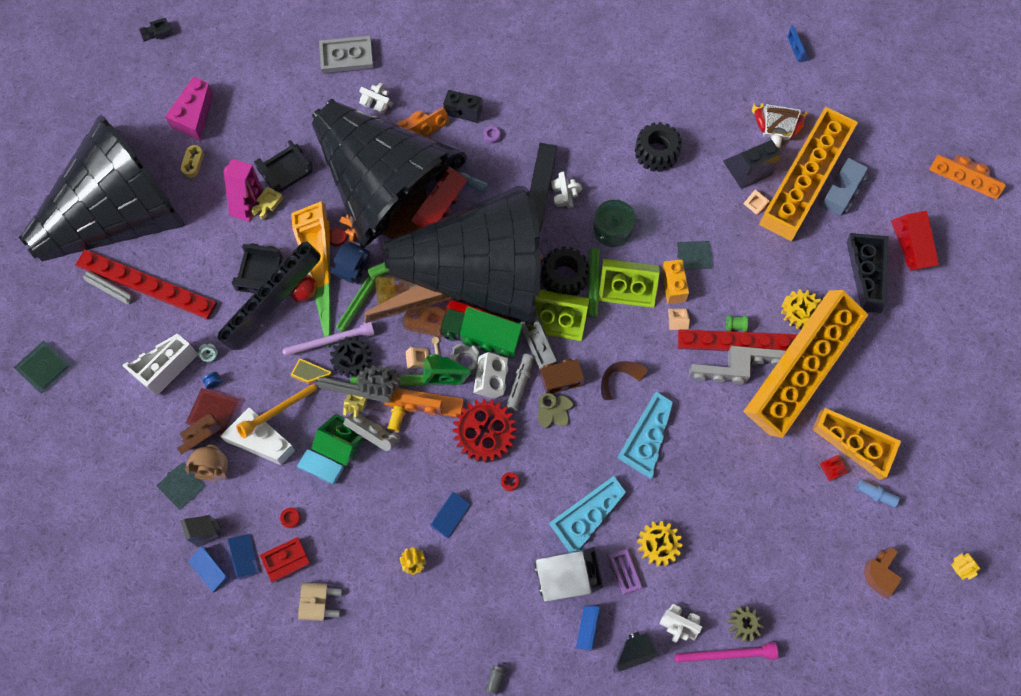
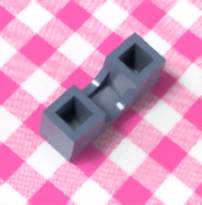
(838, 198)

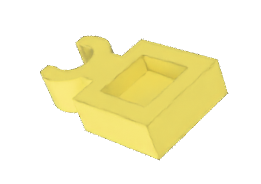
(267, 201)
(354, 404)

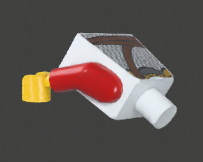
(778, 122)

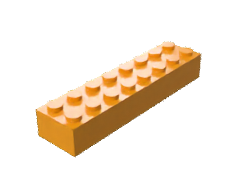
(808, 174)
(806, 363)

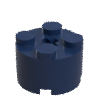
(350, 262)

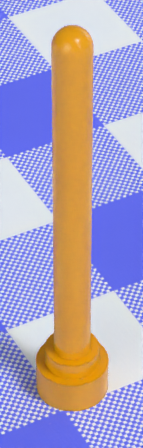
(246, 428)

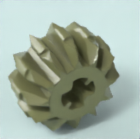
(748, 632)

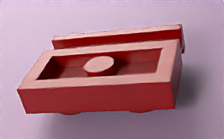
(285, 559)

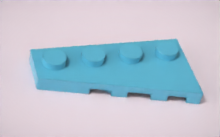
(645, 439)
(585, 516)

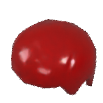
(304, 290)

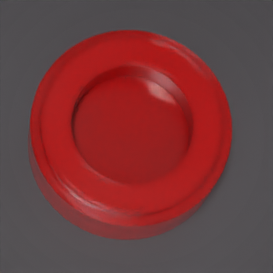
(337, 237)
(290, 518)

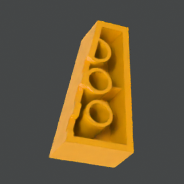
(859, 442)

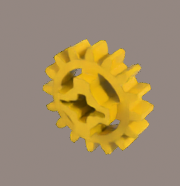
(801, 310)
(666, 547)

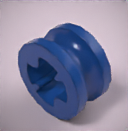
(212, 380)

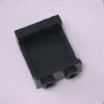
(284, 168)
(256, 267)

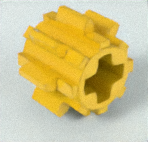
(412, 560)
(965, 566)

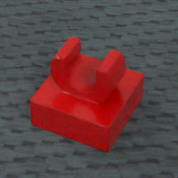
(833, 468)

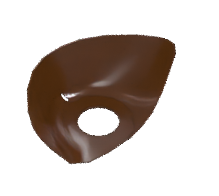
(633, 369)

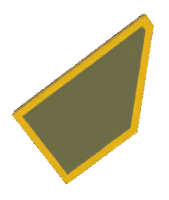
(308, 372)

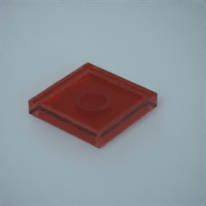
(212, 402)

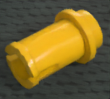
(396, 418)

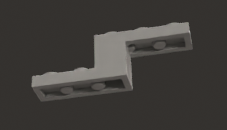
(738, 365)

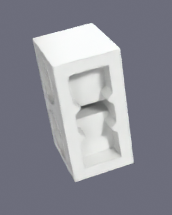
(487, 374)

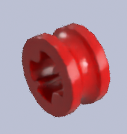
(512, 476)

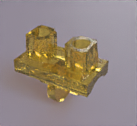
(385, 288)

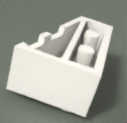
(162, 364)
(263, 442)

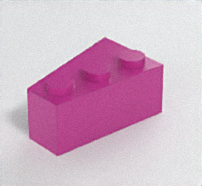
(191, 108)
(241, 189)

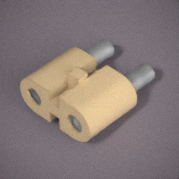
(313, 601)

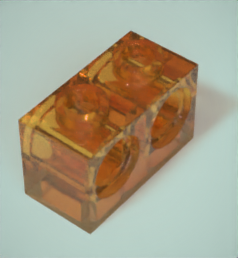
(422, 324)

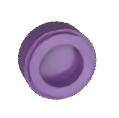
(492, 134)

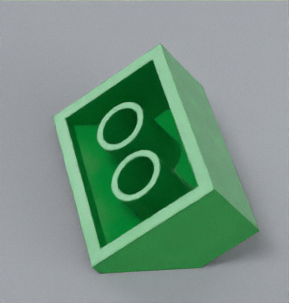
(490, 333)

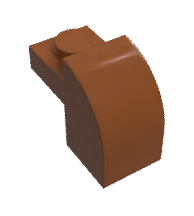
(879, 576)

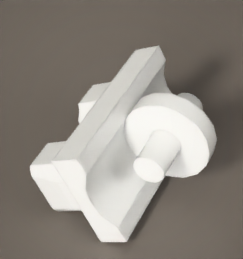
(368, 96)
(567, 188)
(681, 626)

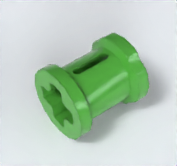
(737, 323)

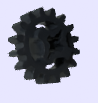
(342, 357)

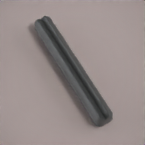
(349, 388)

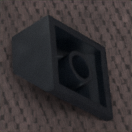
(635, 651)

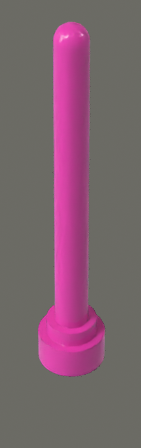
(768, 651)

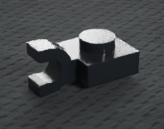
(158, 28)

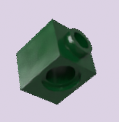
(452, 325)

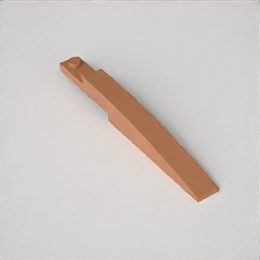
(406, 301)

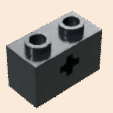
(463, 106)

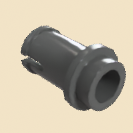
(495, 679)

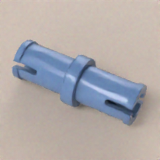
(877, 493)

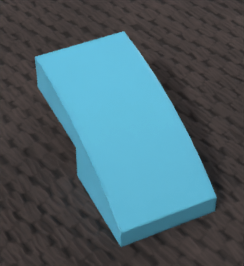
(320, 467)

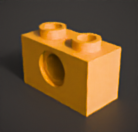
(674, 281)

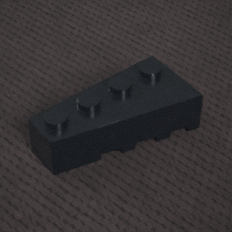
(869, 267)

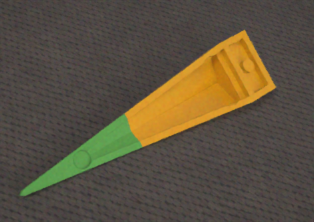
(313, 227)

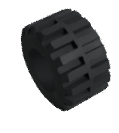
(658, 158)
(567, 258)

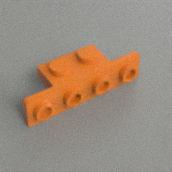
(425, 124)
(969, 174)
(426, 402)

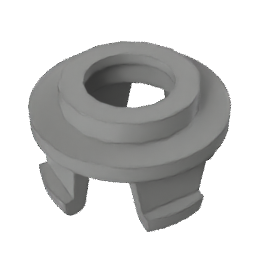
(460, 350)

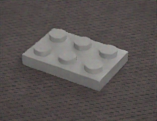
(346, 54)

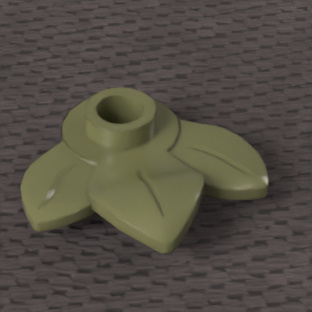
(555, 412)

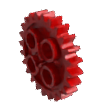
(468, 422)

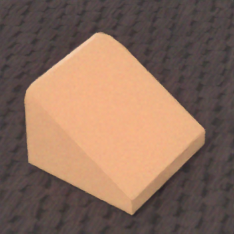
(756, 202)
(678, 319)
(416, 356)

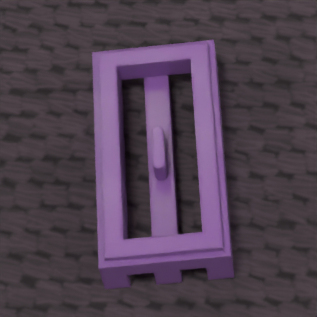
(619, 555)

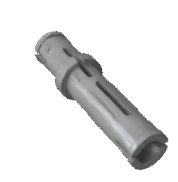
(523, 375)

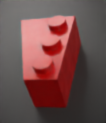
(440, 198)
(916, 240)

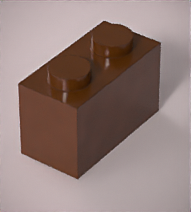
(561, 376)

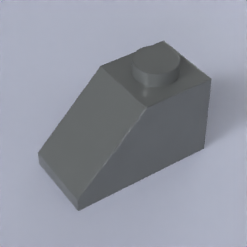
(201, 529)

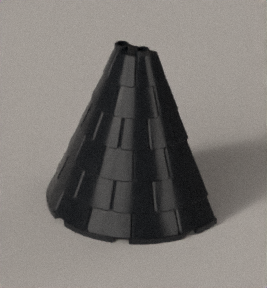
(377, 164)
(99, 200)
(477, 255)

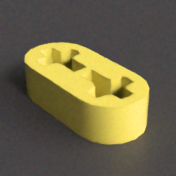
(188, 160)

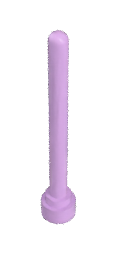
(365, 329)

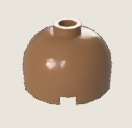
(207, 463)

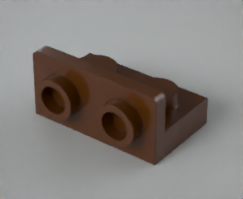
(198, 432)

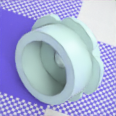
(207, 357)

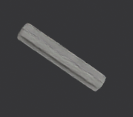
(108, 287)

